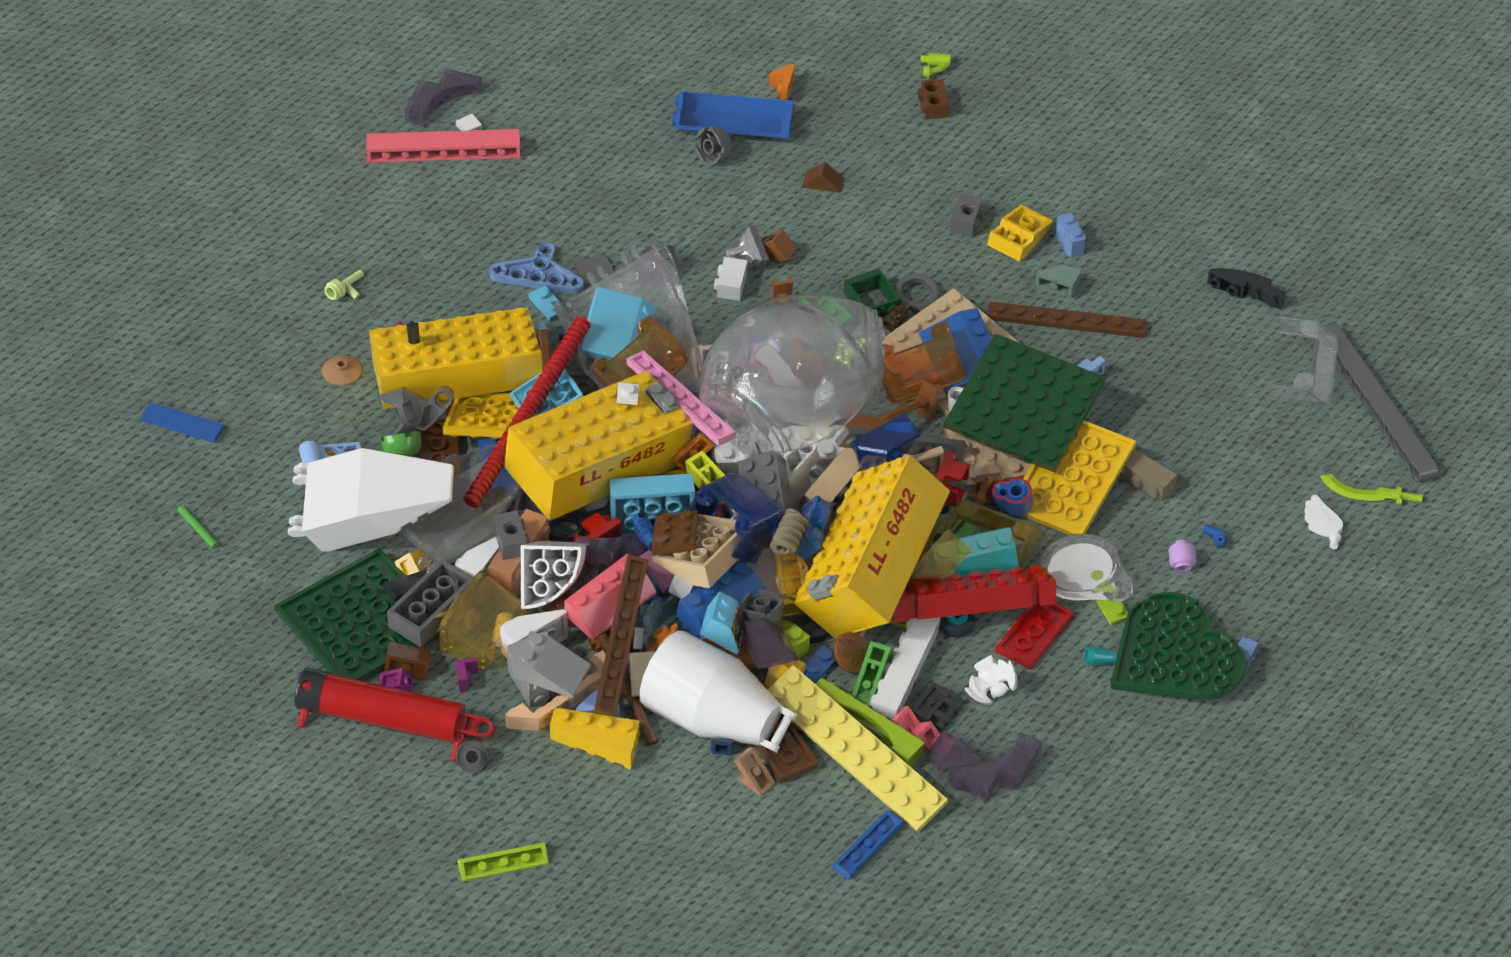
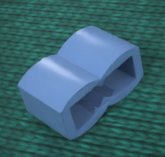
(1070, 235)

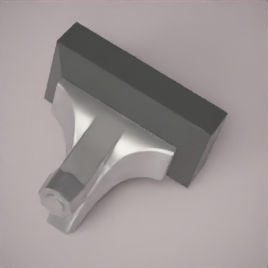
(750, 249)

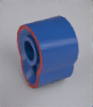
(1013, 496)

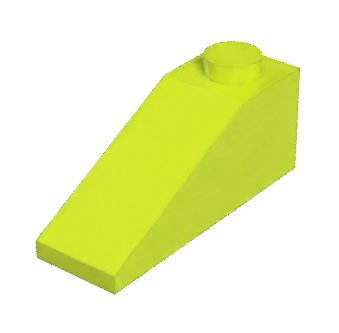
(703, 469)

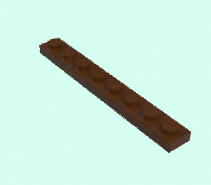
(1067, 319)
(620, 636)

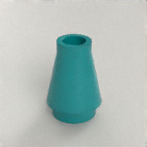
(1099, 656)

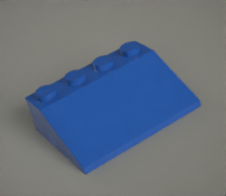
(969, 337)
(735, 583)

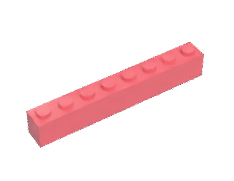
(443, 145)

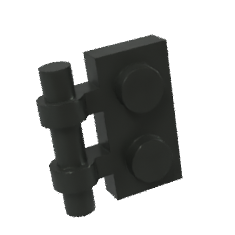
(932, 701)

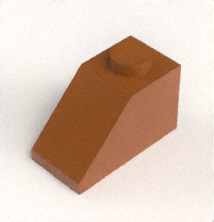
(778, 246)

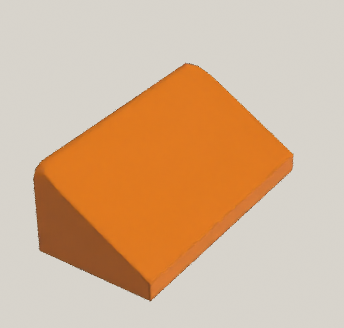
(699, 443)

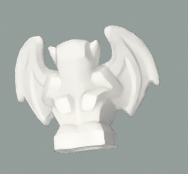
(991, 677)

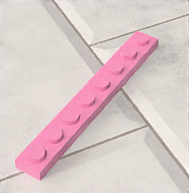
(699, 414)

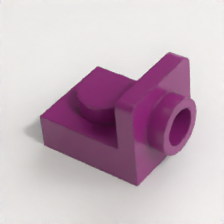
(464, 669)
(397, 679)

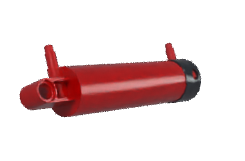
(387, 707)

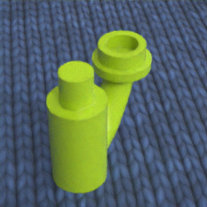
(940, 61)

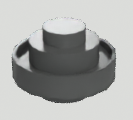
(471, 756)

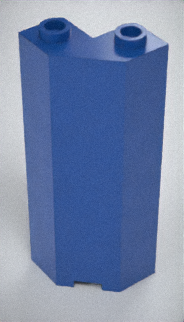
(734, 114)

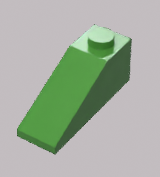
(872, 671)

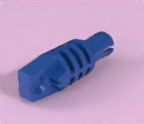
(643, 529)

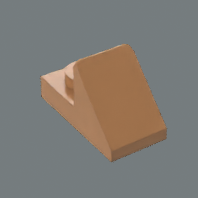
(753, 772)

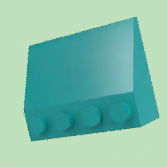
(989, 552)

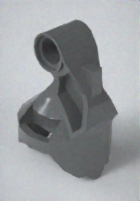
(416, 410)

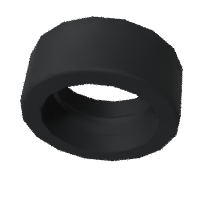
(572, 517)

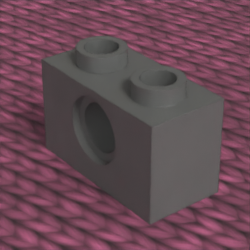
(966, 215)
(510, 534)

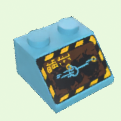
(724, 622)

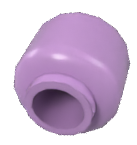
(1182, 556)

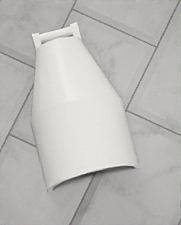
(711, 693)

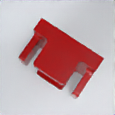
(953, 470)
(601, 528)

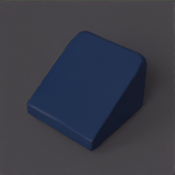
(722, 746)

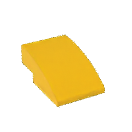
(1019, 232)

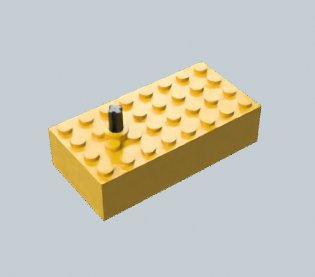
(466, 353)

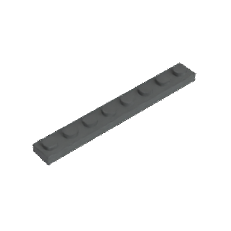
(914, 447)

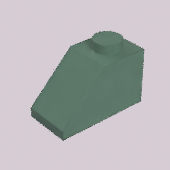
(1059, 279)

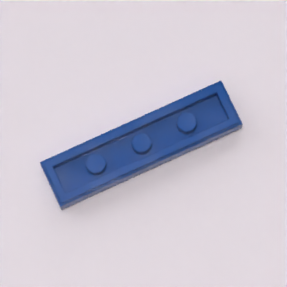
(182, 422)
(868, 844)

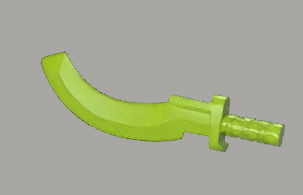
(1369, 495)

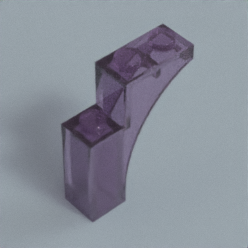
(432, 95)
(607, 551)
(1008, 769)

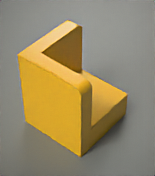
(408, 563)

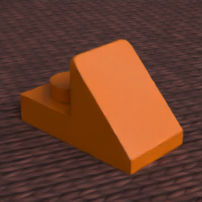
(783, 80)

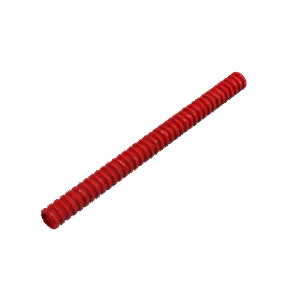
(528, 409)

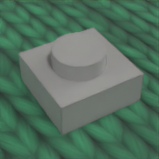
(640, 640)

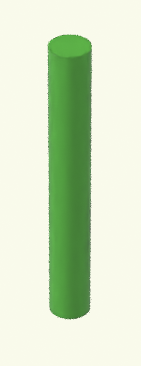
(197, 526)

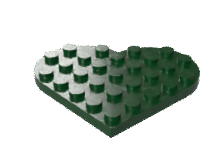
(1175, 652)

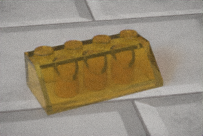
(789, 580)

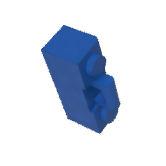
(817, 513)

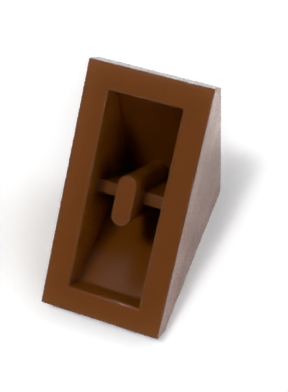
(823, 178)

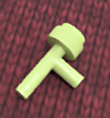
(336, 289)

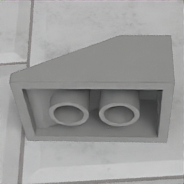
(549, 665)

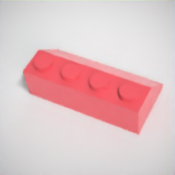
(595, 603)

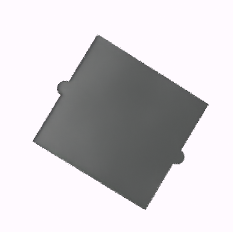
(591, 265)

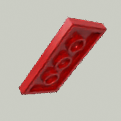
(1034, 633)

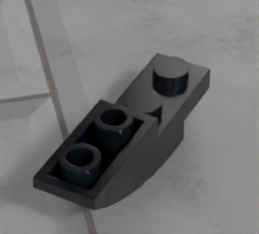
(1241, 282)

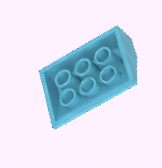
(613, 322)
(562, 393)
(649, 497)

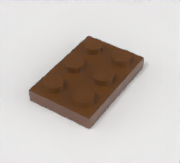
(675, 532)

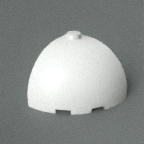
(549, 570)

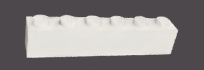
(905, 666)

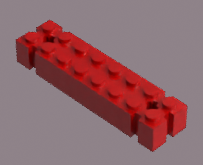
(976, 593)

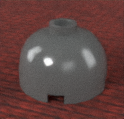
(712, 141)
(762, 605)

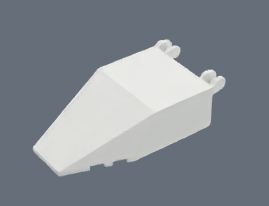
(367, 496)

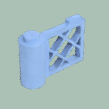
(312, 451)

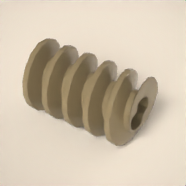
(789, 533)

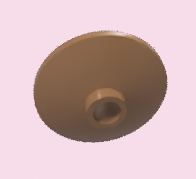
(341, 370)

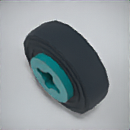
(958, 625)

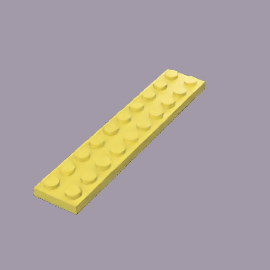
(858, 750)

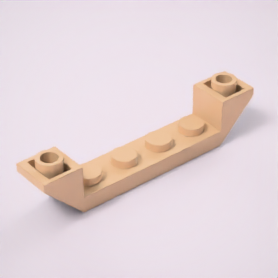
(523, 719)

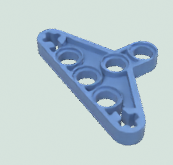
(529, 270)

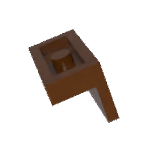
(410, 658)

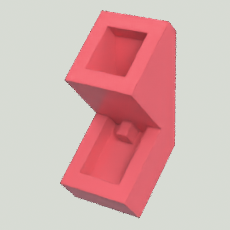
(925, 730)

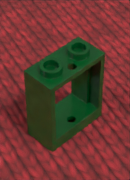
(873, 279)

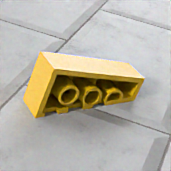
(597, 734)

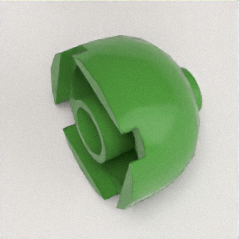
(402, 444)

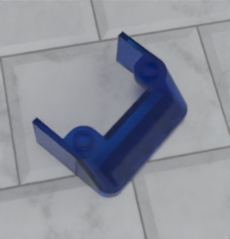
(885, 442)
(756, 511)

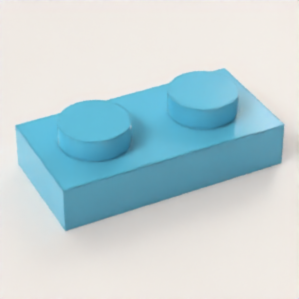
(542, 299)

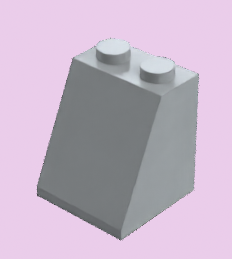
(532, 694)

